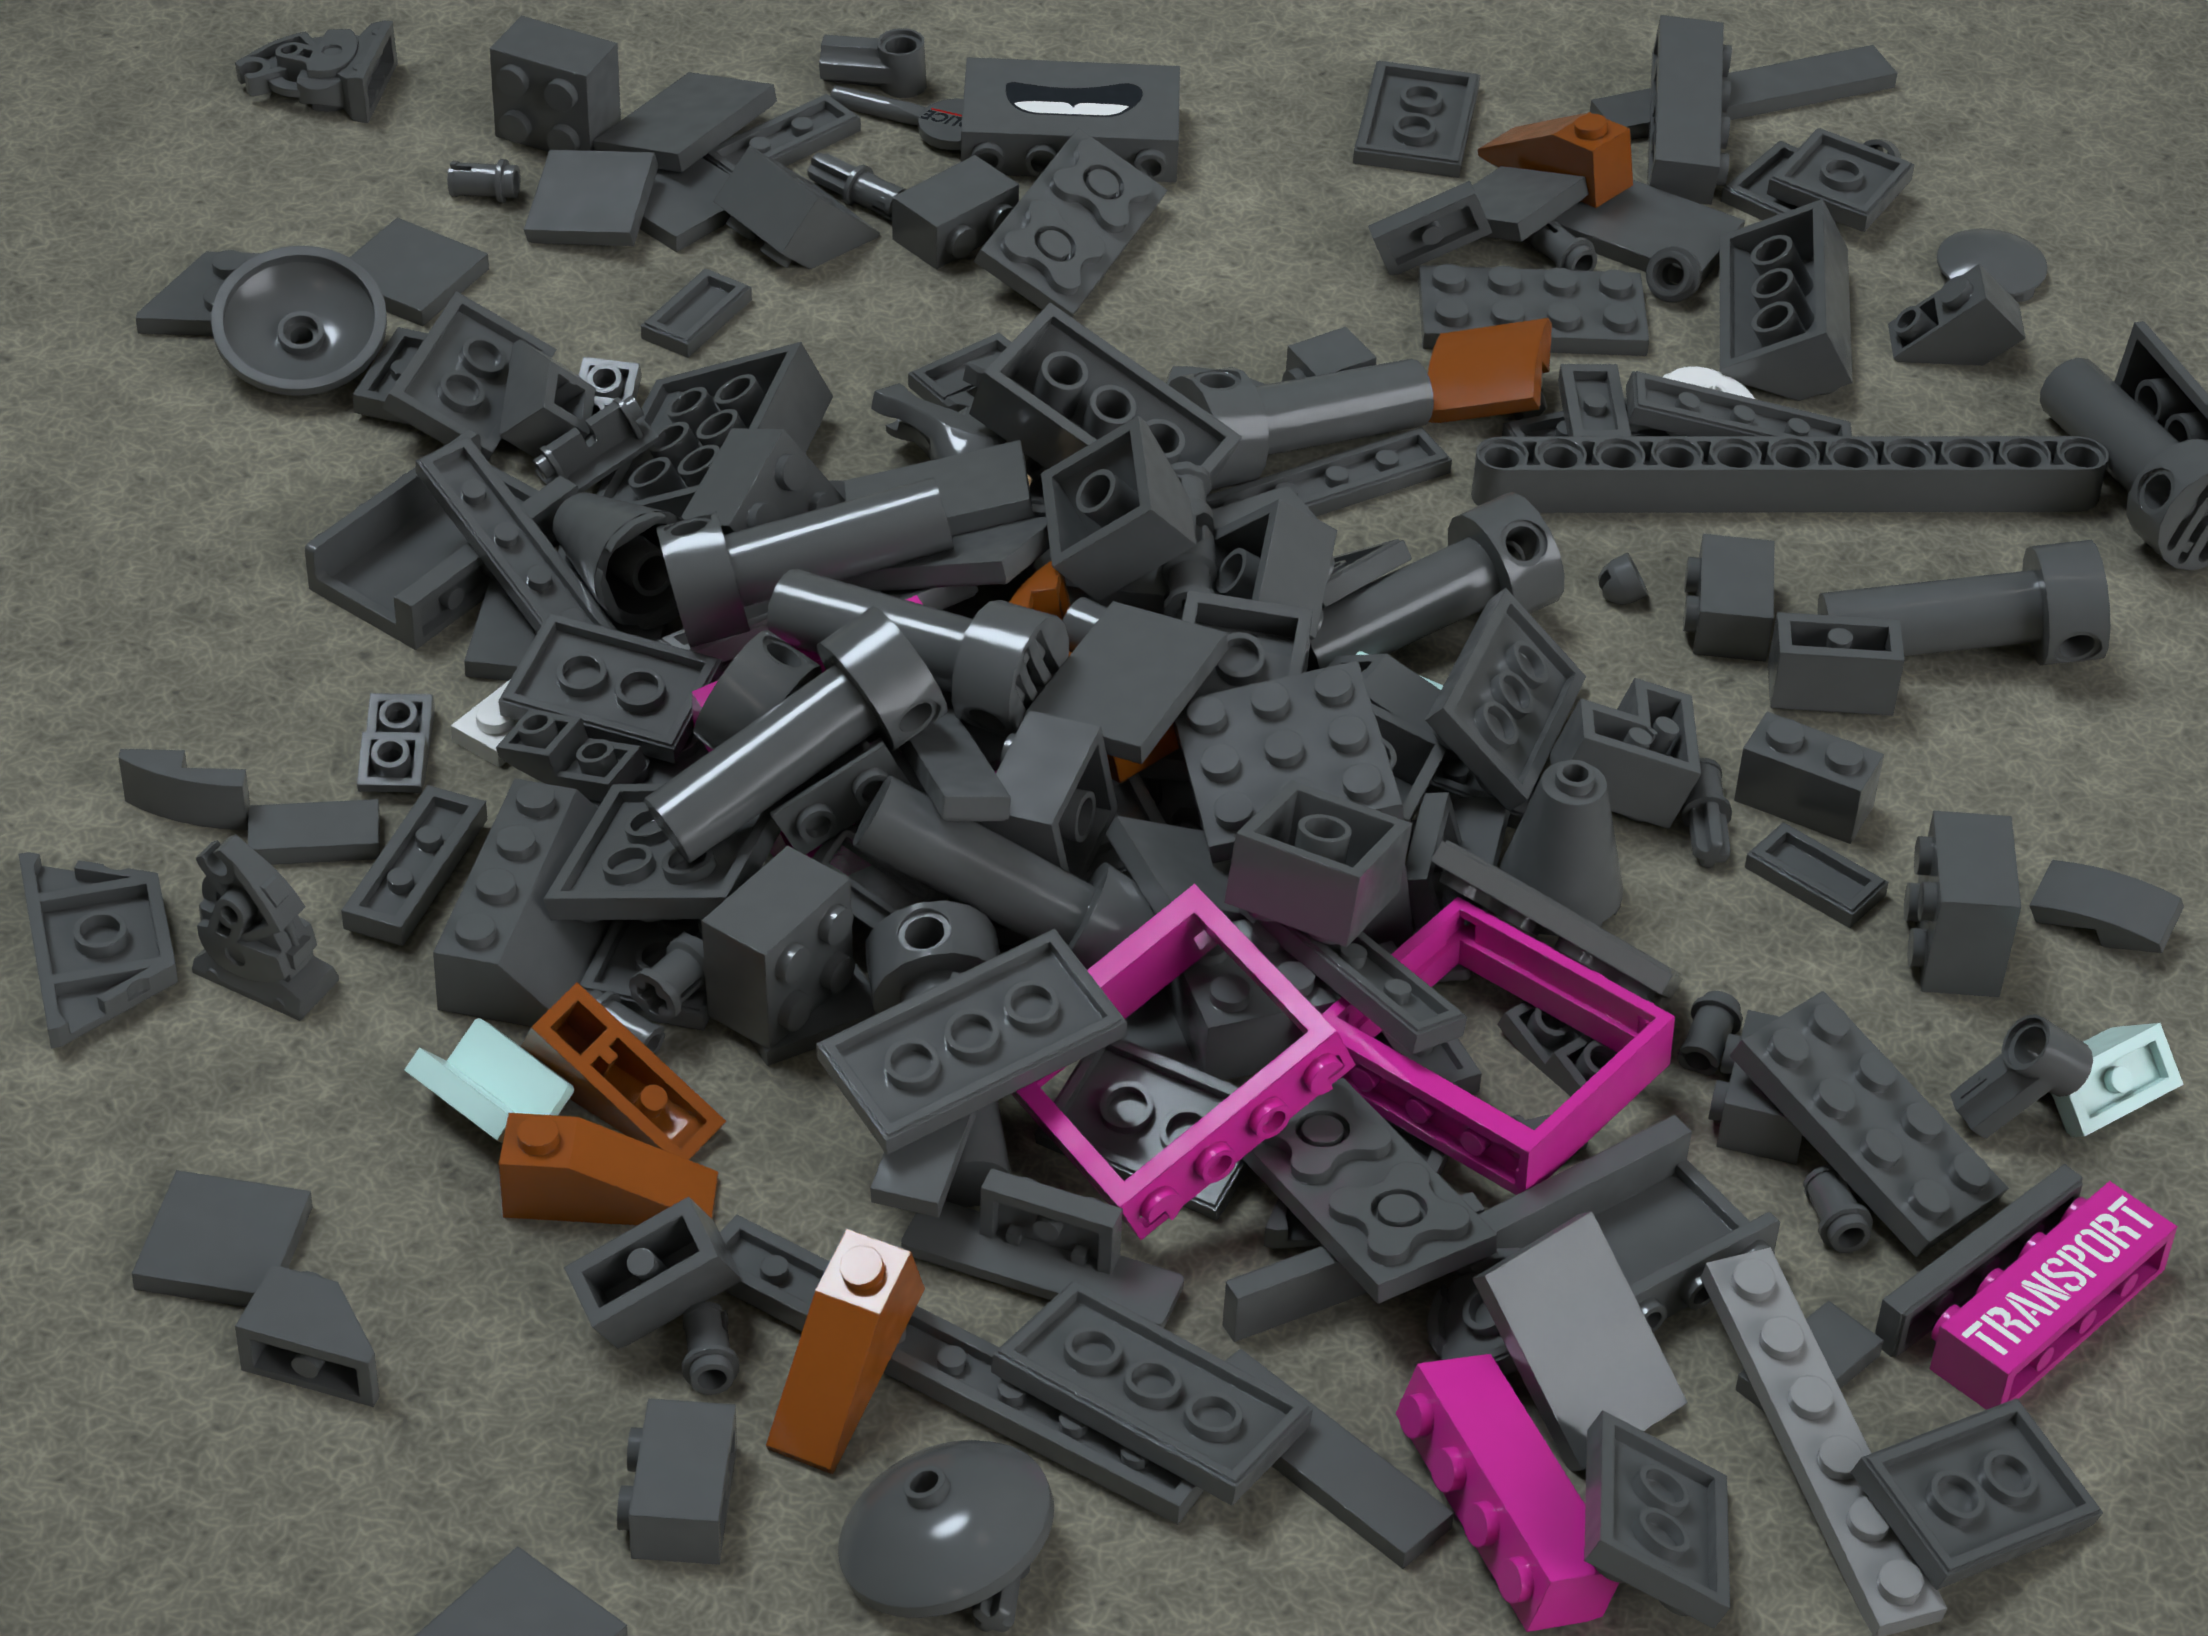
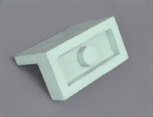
(2127, 1072)
(491, 1078)

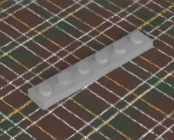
(1818, 1439)

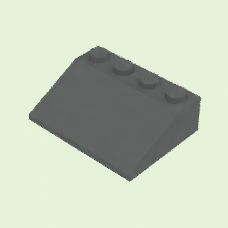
(701, 407)

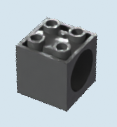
(1262, 639)

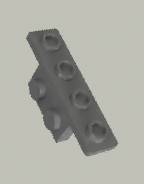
(1469, 822)
(1042, 1242)

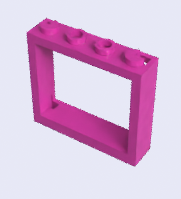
(1548, 980)
(1241, 1121)

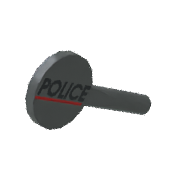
(937, 123)

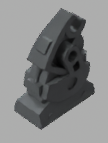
(325, 70)
(255, 933)

